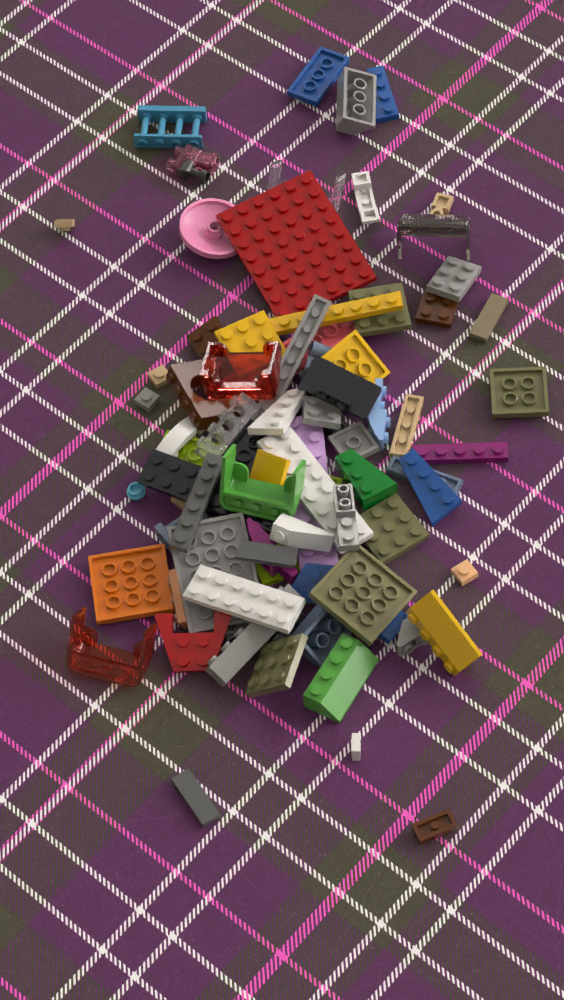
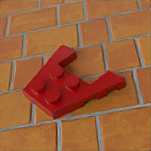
(192, 650)

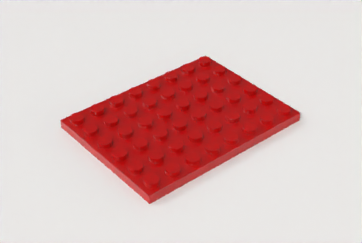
(295, 246)

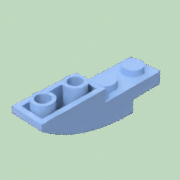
(378, 419)

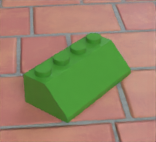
(340, 678)

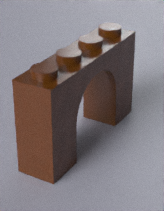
(200, 411)

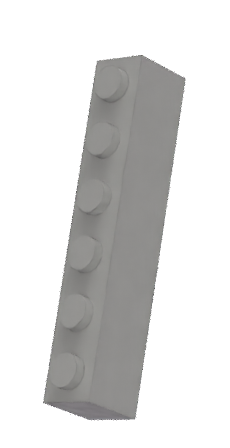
(237, 653)

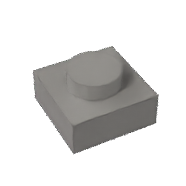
(147, 399)

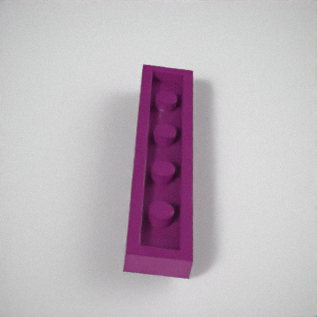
(463, 452)

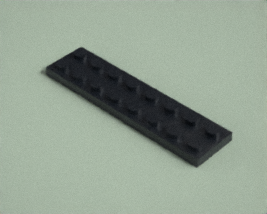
(176, 479)

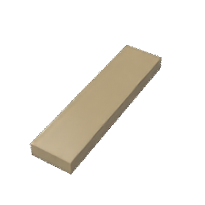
(406, 425)

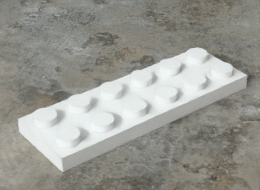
(244, 599)

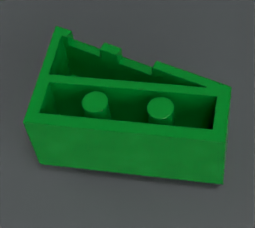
(368, 482)

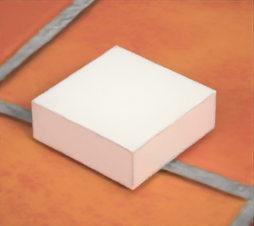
(355, 747)

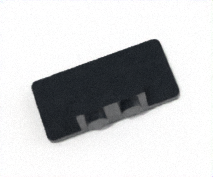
(340, 387)

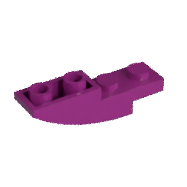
(257, 534)

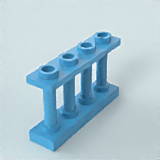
(170, 114)

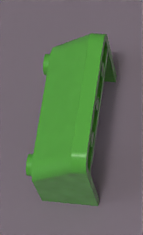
(257, 497)

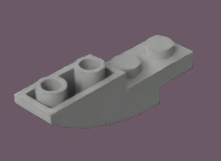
(345, 517)

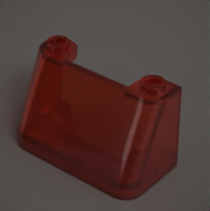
(237, 372)

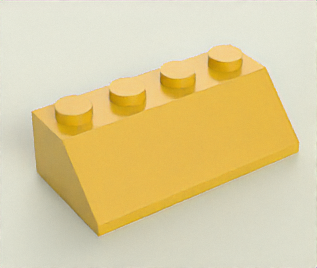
(443, 633)

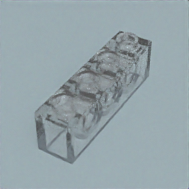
(245, 407)

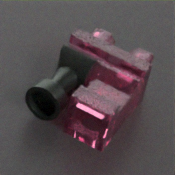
(193, 163)

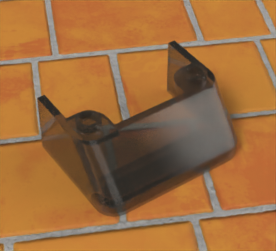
(435, 226)

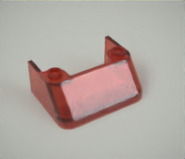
(106, 662)

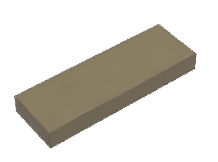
(488, 317)

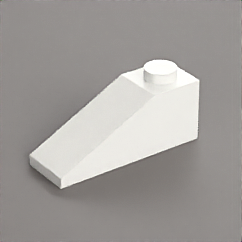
(299, 534)

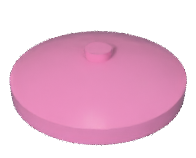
(203, 232)

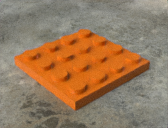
(130, 584)

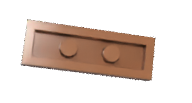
(176, 599)

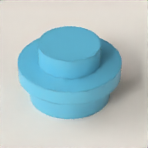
(136, 491)

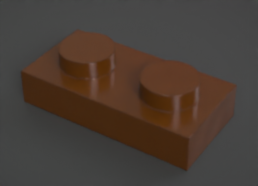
(434, 826)

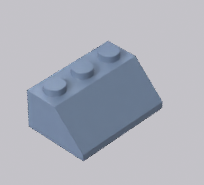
(322, 634)

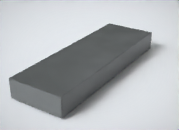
(267, 554)
(195, 797)

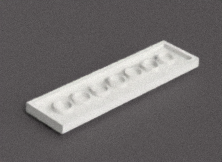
(318, 486)

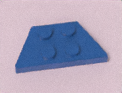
(309, 577)

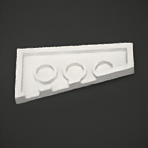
(279, 415)

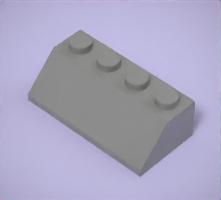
(355, 101)

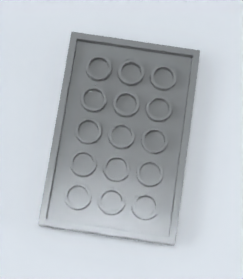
(217, 548)

